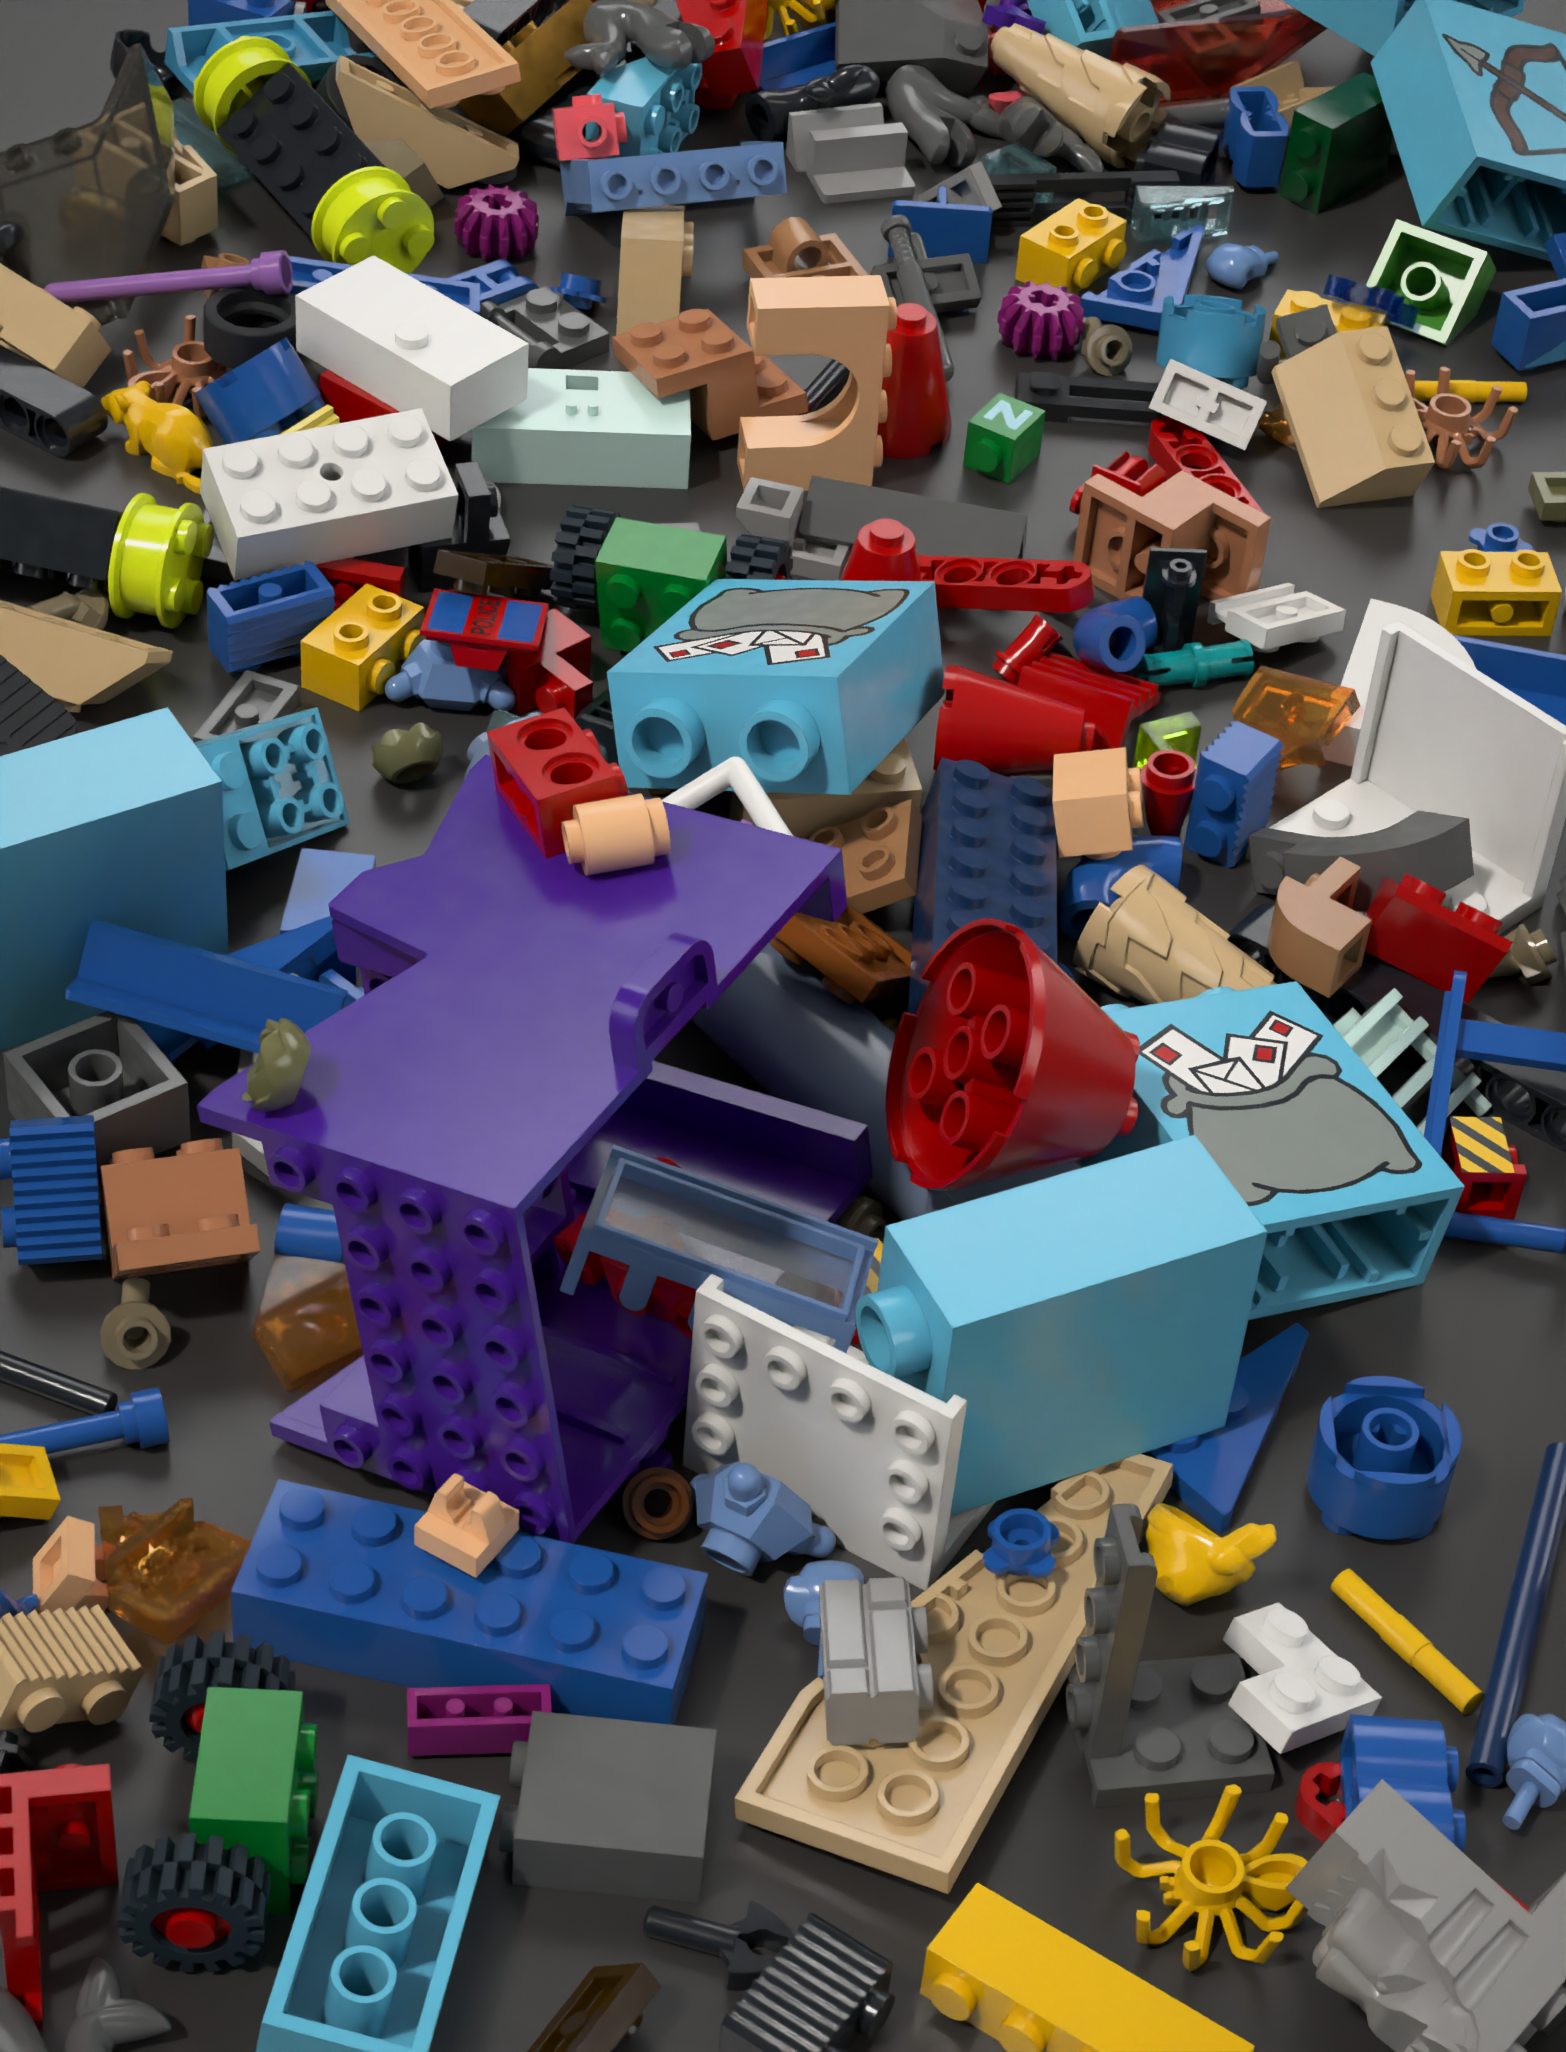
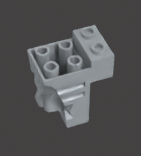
(1430, 1936)

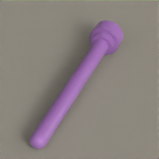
(268, 273)

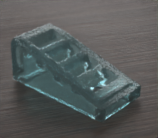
(1167, 199)

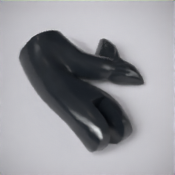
(769, 109)

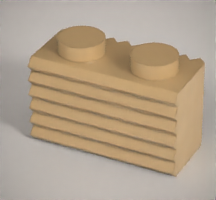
(63, 1669)

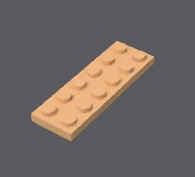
(431, 47)

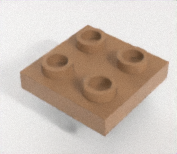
(800, 252)
(878, 854)

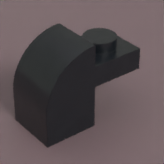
(476, 528)

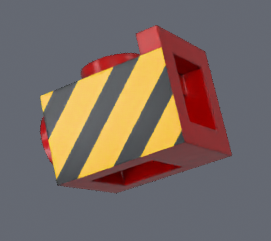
(1485, 1165)

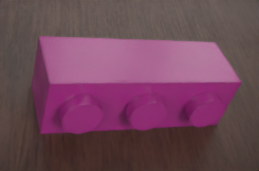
(472, 1718)

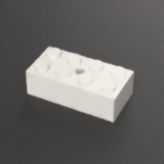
(328, 493)

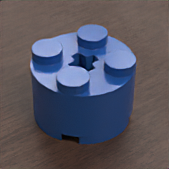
(261, 396)
(1382, 1459)

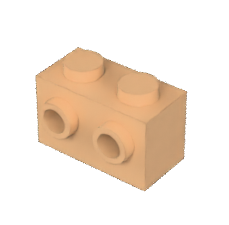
(1096, 803)

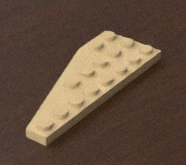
(996, 1668)

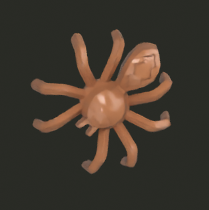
(186, 370)
(1451, 425)

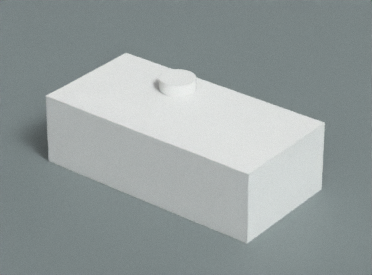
(412, 347)

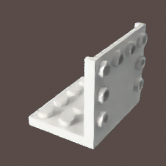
(1459, 747)
(833, 1429)

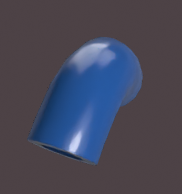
(1115, 634)
(1092, 879)

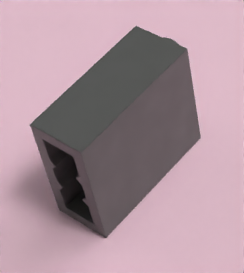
(610, 1806)

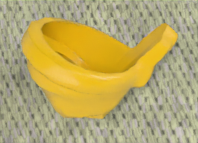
(1195, 1560)

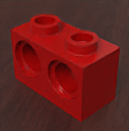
(546, 769)

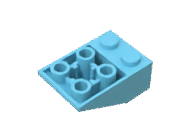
(1091, 22)
(655, 105)
(275, 785)

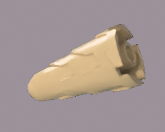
(1092, 96)
(1160, 945)

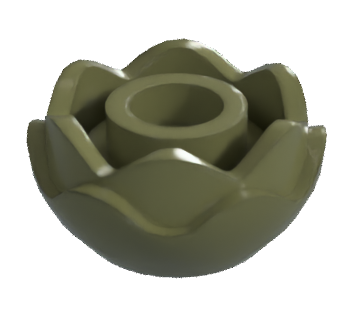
(408, 754)
(279, 1066)

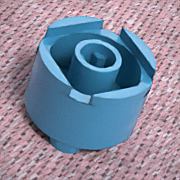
(1212, 337)

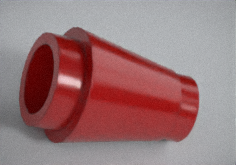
(1167, 791)

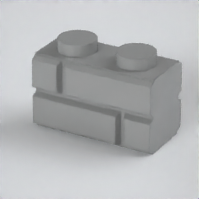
(871, 1661)

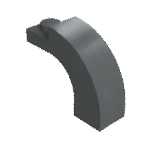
(1421, 845)

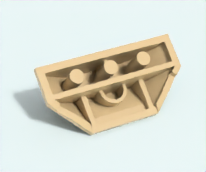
(448, 143)
(73, 659)

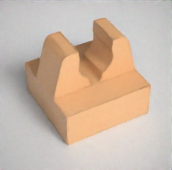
(465, 1526)
(70, 1569)

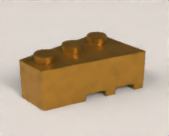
(540, 66)

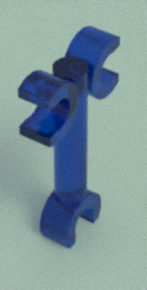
(1374, 298)

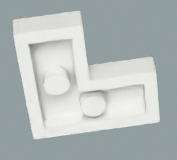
(1301, 1682)

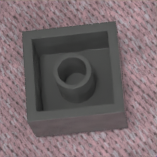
(104, 1071)

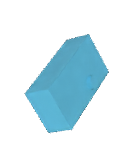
(380, 1914)

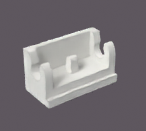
(1207, 404)

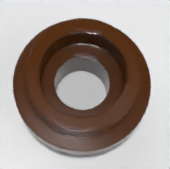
(678, 1510)

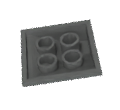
(927, 33)

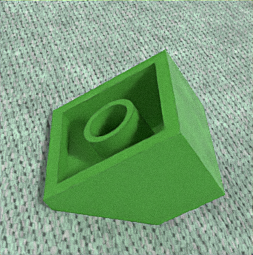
(1436, 276)

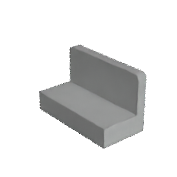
(859, 163)

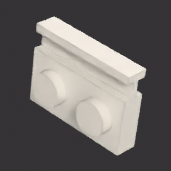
(1276, 617)

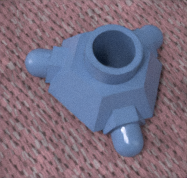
(441, 684)
(754, 1519)

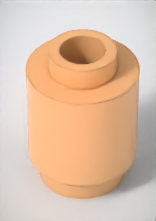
(616, 833)

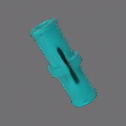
(1197, 664)

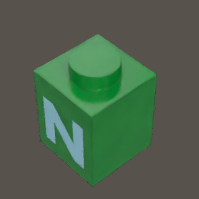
(1004, 438)

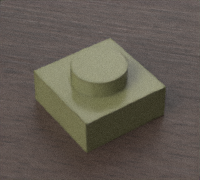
(1549, 495)

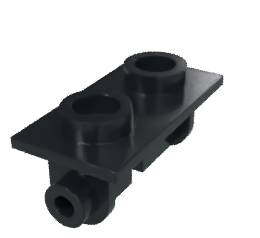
(1173, 592)

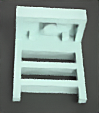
(1385, 1033)

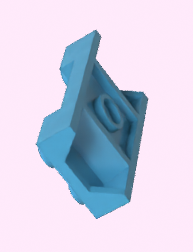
(309, 39)

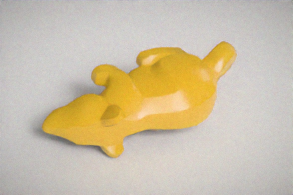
(163, 430)

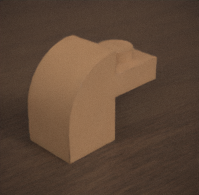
(1316, 931)

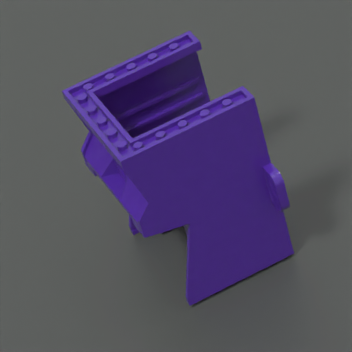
(473, 1120)

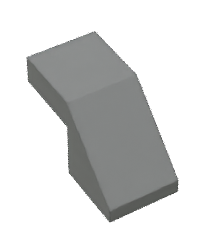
(776, 512)

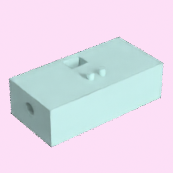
(588, 433)

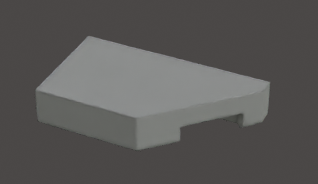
(967, 188)

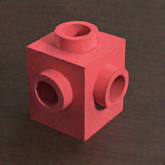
(570, 122)

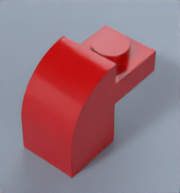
(556, 672)

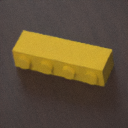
(1051, 1992)

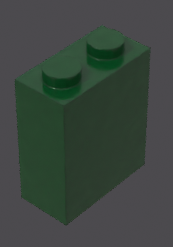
(1336, 145)

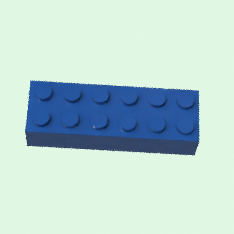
(351, 1593)

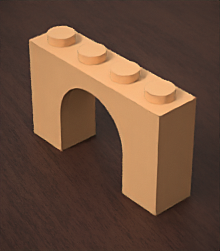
(831, 319)

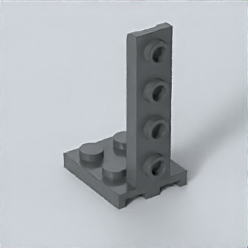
(1156, 1720)

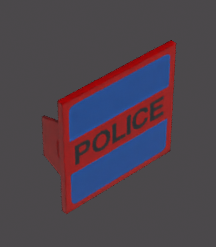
(483, 626)

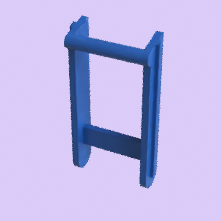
(1493, 1044)

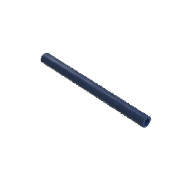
(1520, 1622)

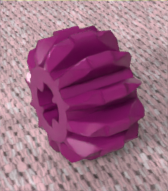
(496, 223)
(1040, 320)

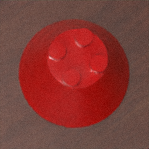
(1004, 1065)

